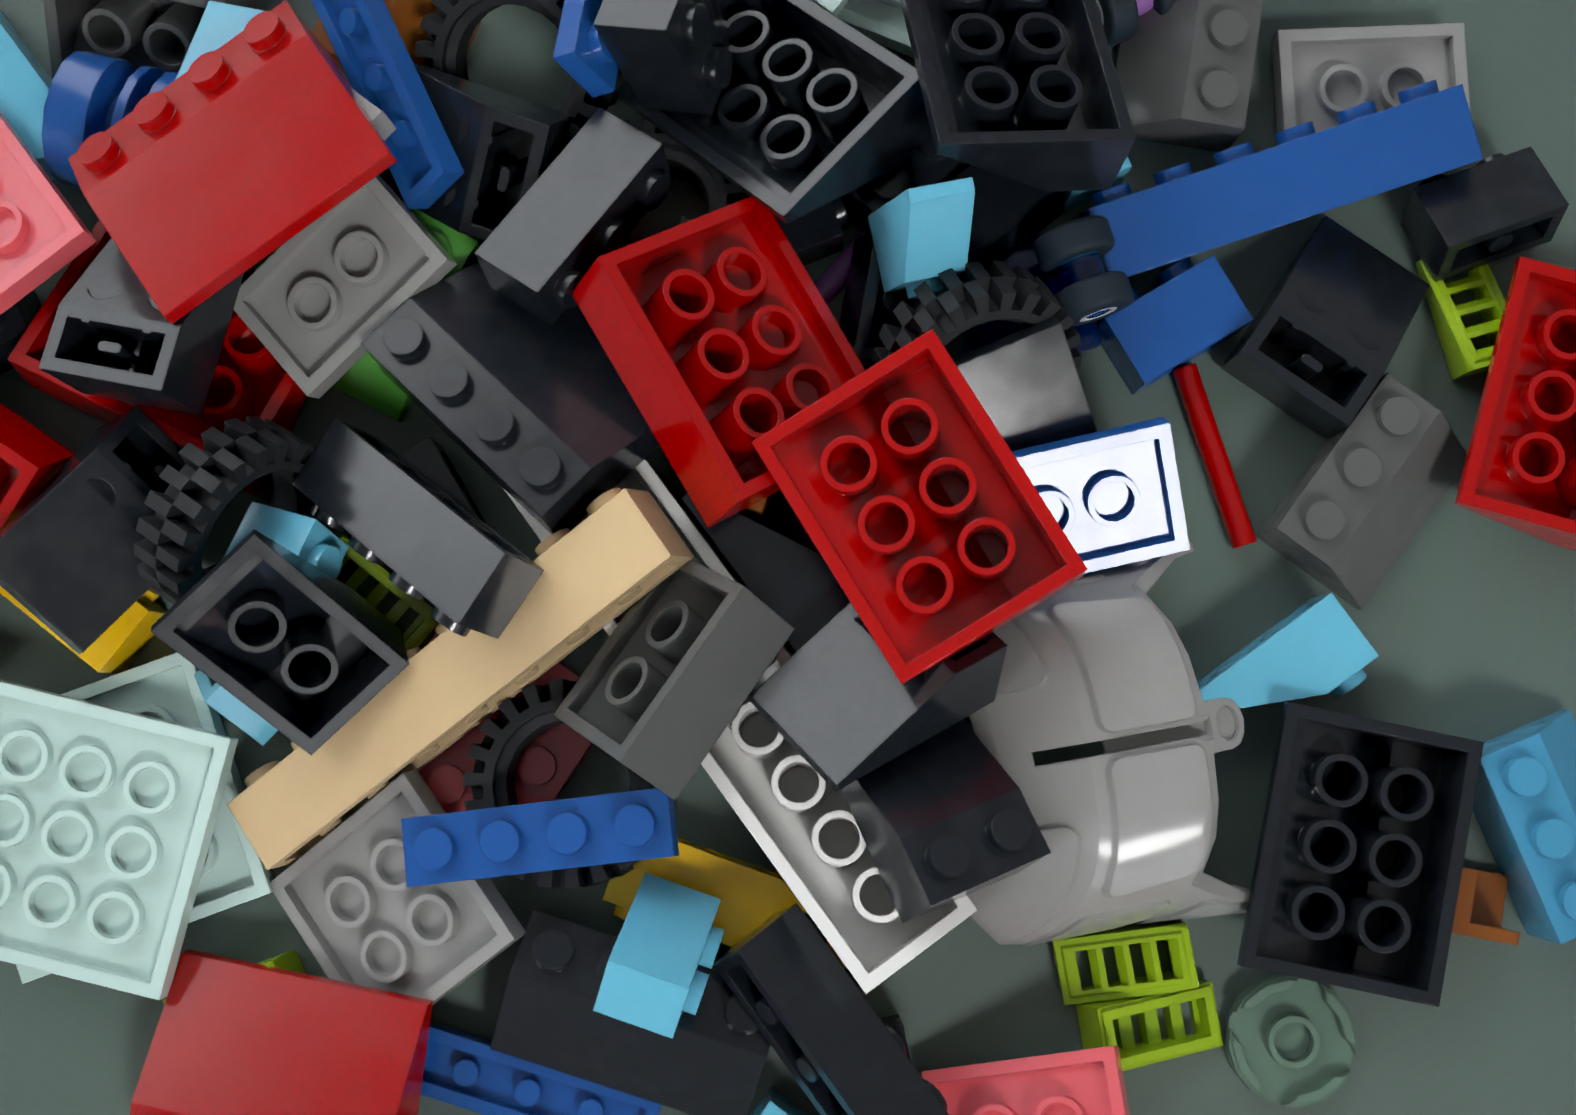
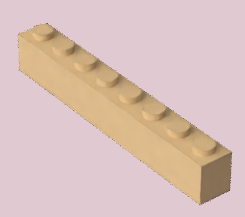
(461, 680)

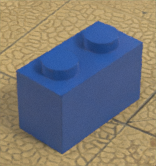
(1173, 322)

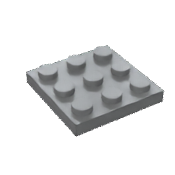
(375, 930)

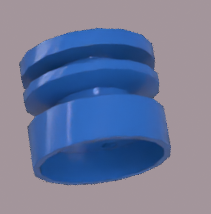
(89, 98)

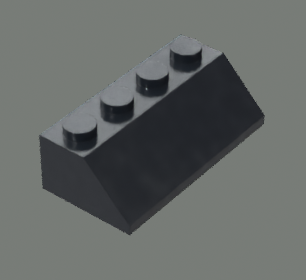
(552, 1023)

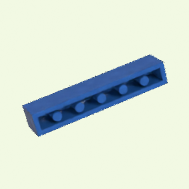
(1289, 181)

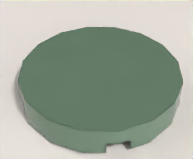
(1290, 1040)

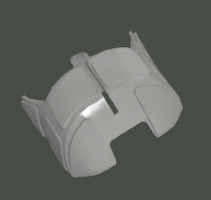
(1121, 824)

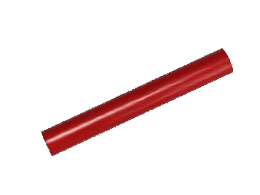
(1214, 456)

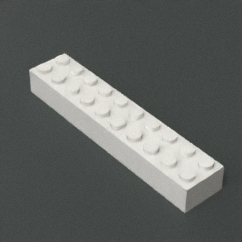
(798, 814)

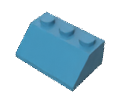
(1530, 820)

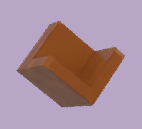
(1482, 906)

